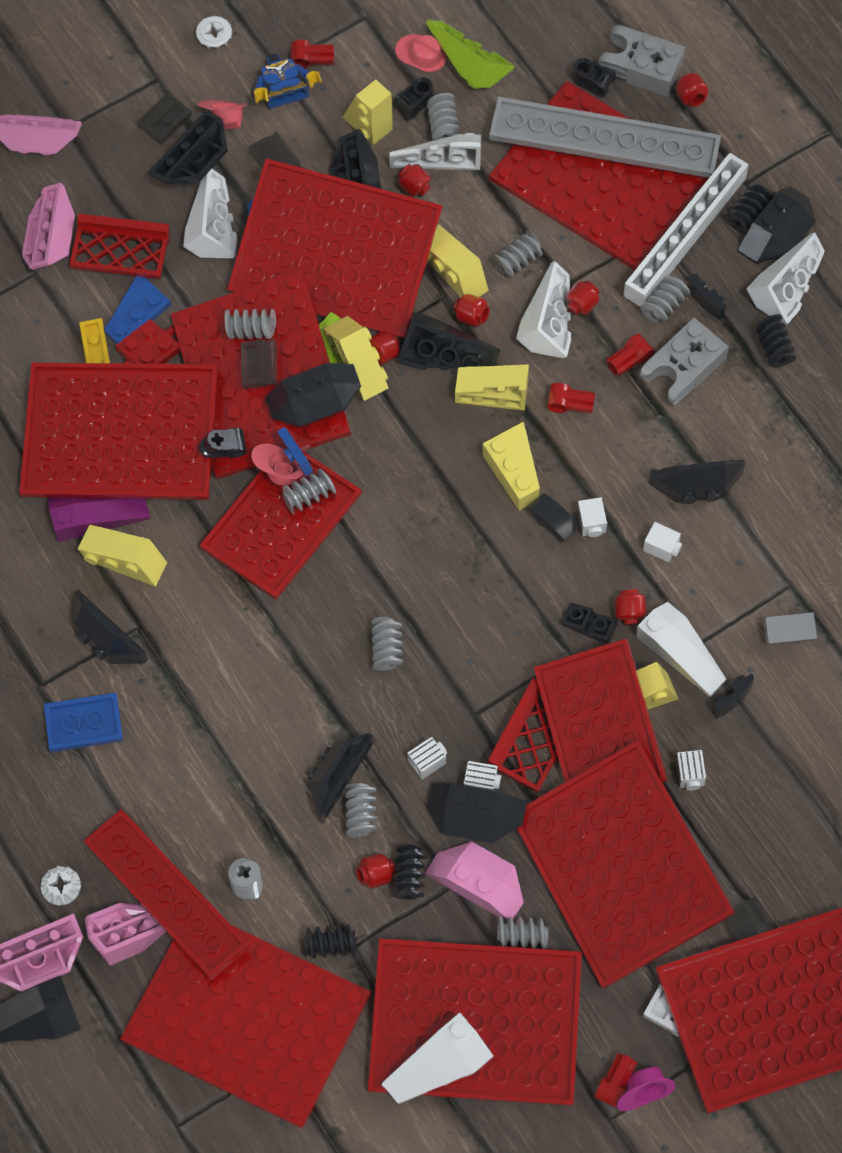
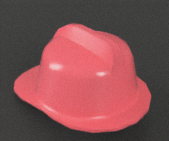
(421, 52)
(230, 112)
(276, 463)

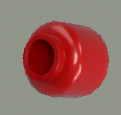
(692, 89)
(414, 180)
(582, 298)
(471, 310)
(386, 346)
(630, 606)
(375, 870)

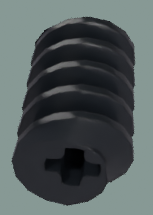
(749, 207)
(775, 341)
(408, 872)
(330, 941)

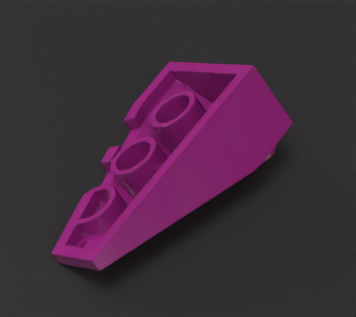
(74, 515)

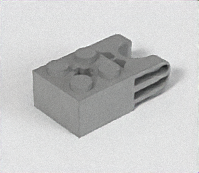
(645, 60)
(686, 359)

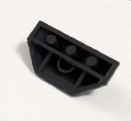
(193, 152)
(356, 160)
(778, 226)
(314, 394)
(697, 481)
(104, 635)
(336, 771)
(475, 812)

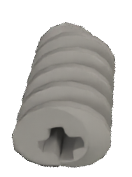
(442, 116)
(517, 253)
(664, 299)
(250, 325)
(307, 489)
(385, 644)
(359, 810)
(245, 879)
(522, 932)

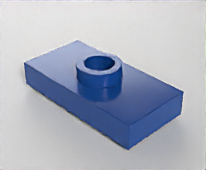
(294, 452)

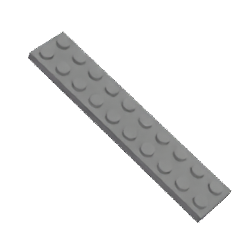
(605, 137)

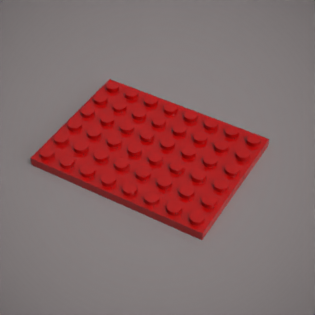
(601, 200)
(352, 240)
(299, 348)
(118, 430)
(622, 864)
(511, 996)
(760, 1010)
(255, 1031)

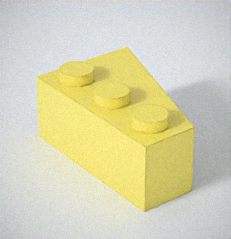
(371, 112)
(457, 265)
(355, 348)
(493, 386)
(513, 465)
(123, 553)
(656, 685)

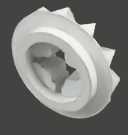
(221, 27)
(69, 891)

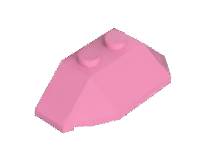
(37, 133)
(49, 228)
(479, 878)
(122, 931)
(40, 954)

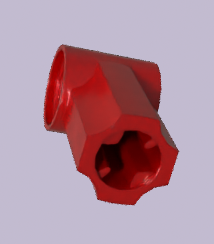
(311, 54)
(635, 351)
(564, 398)
(615, 1082)

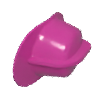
(645, 1087)

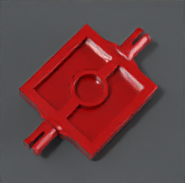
(149, 345)

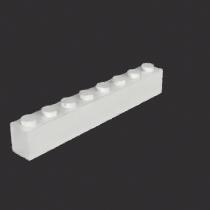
(686, 229)

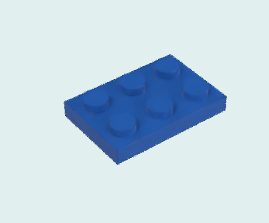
(83, 722)

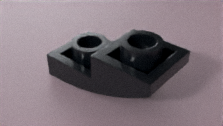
(708, 300)
(553, 515)
(590, 624)
(738, 690)

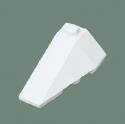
(452, 152)
(209, 223)
(785, 281)
(546, 318)
(676, 642)
(445, 1057)

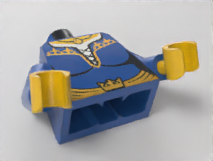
(283, 82)

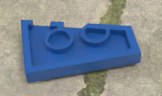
(139, 305)

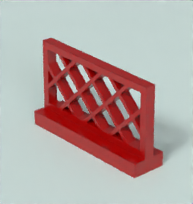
(127, 229)
(512, 732)

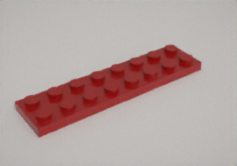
(166, 894)

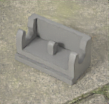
(789, 628)

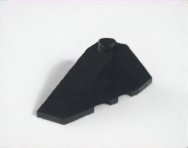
(439, 345)
(38, 1014)

